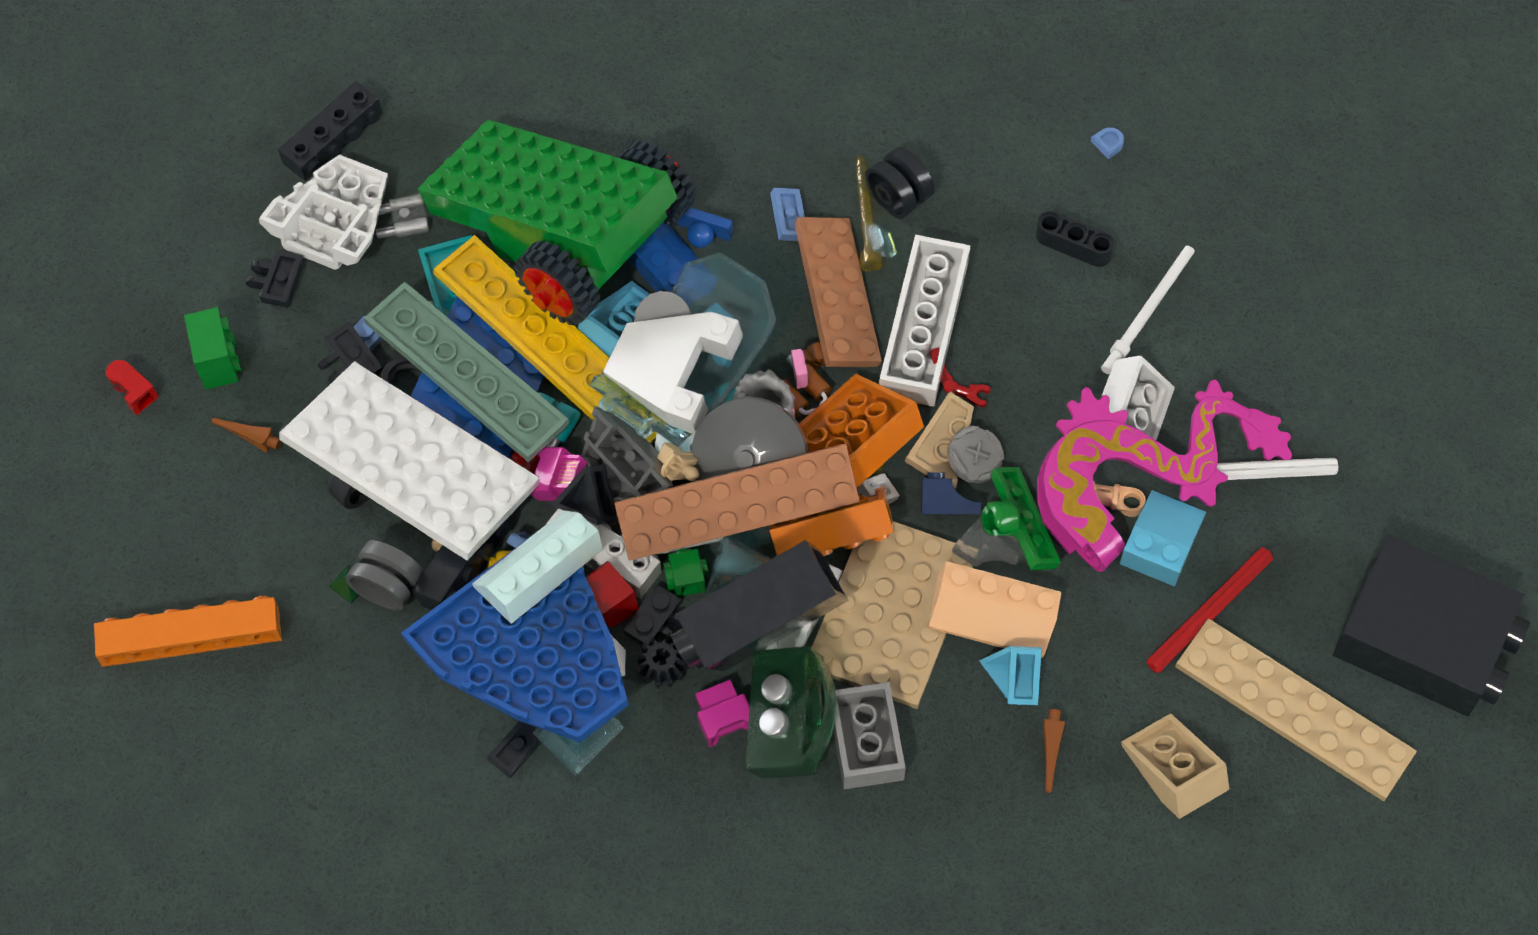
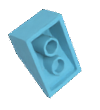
(611, 315)
(1162, 538)

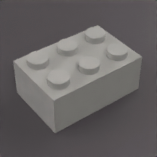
(867, 736)

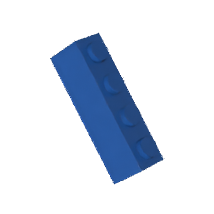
(662, 258)

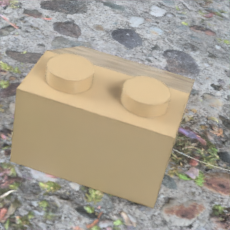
(1177, 765)

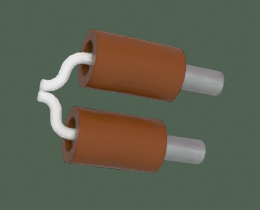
(816, 388)

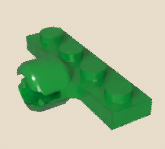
(1019, 517)

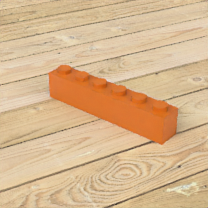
(187, 631)

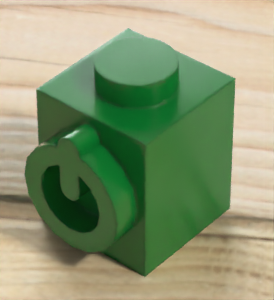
(685, 572)

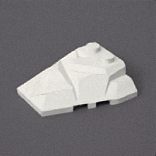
(331, 214)

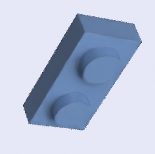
(787, 208)

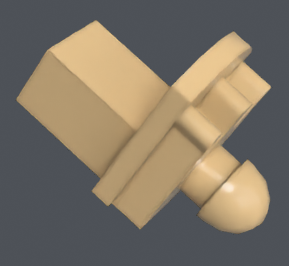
(677, 463)

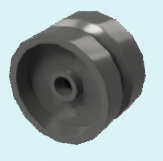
(384, 575)

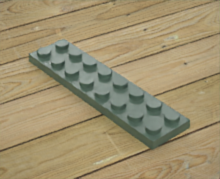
(466, 371)

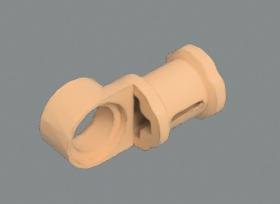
(1115, 496)

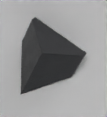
(590, 496)

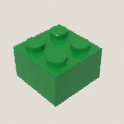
(213, 348)

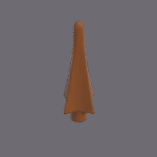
(258, 436)
(1052, 732)

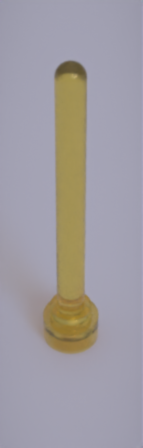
(869, 258)

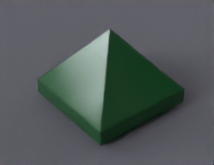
(341, 587)

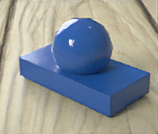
(704, 227)

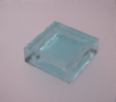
(881, 240)

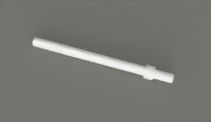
(1122, 347)

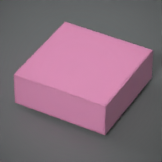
(799, 368)

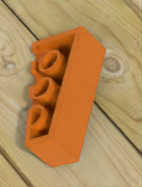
(838, 526)

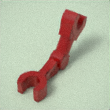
(949, 385)

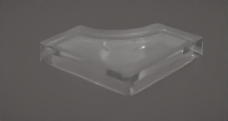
(980, 547)

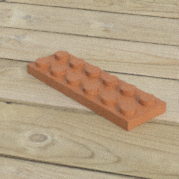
(837, 292)

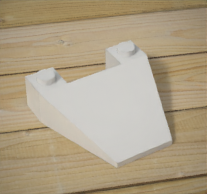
(658, 357)

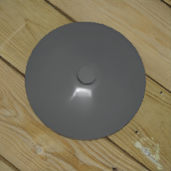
(744, 436)

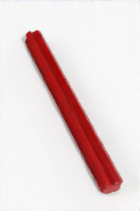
(1209, 609)

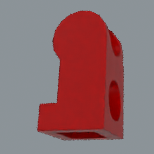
(127, 380)

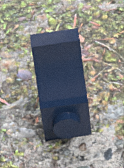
(941, 498)

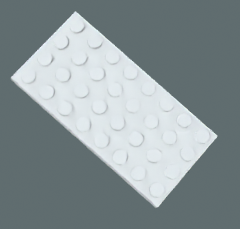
(410, 460)

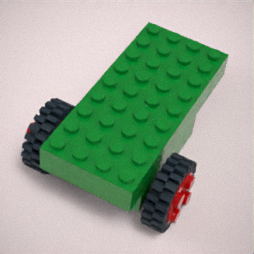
(558, 208)

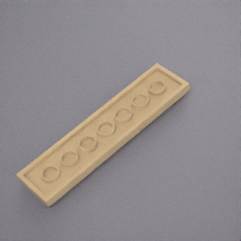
(1296, 709)

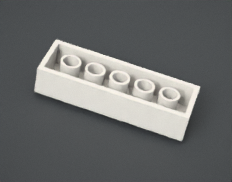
(925, 318)

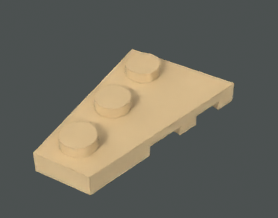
(931, 448)

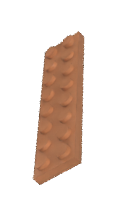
(736, 502)

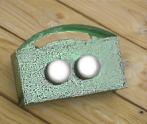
(788, 712)

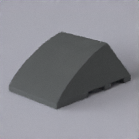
(627, 456)

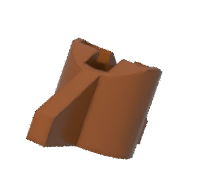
(814, 354)

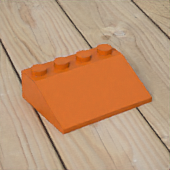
(866, 419)

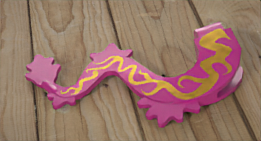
(1097, 435)

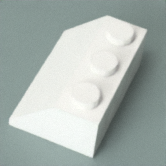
(1141, 392)

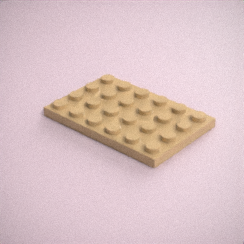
(885, 623)

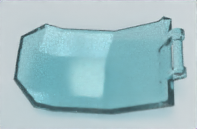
(706, 286)

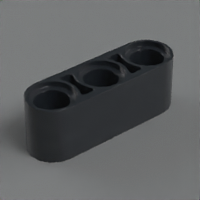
(1088, 238)

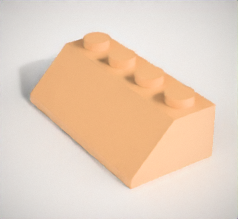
(993, 608)

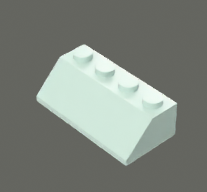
(539, 564)

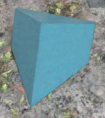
(1016, 673)

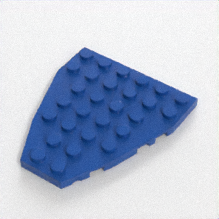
(543, 669)

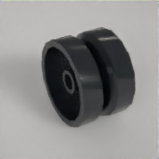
(899, 182)

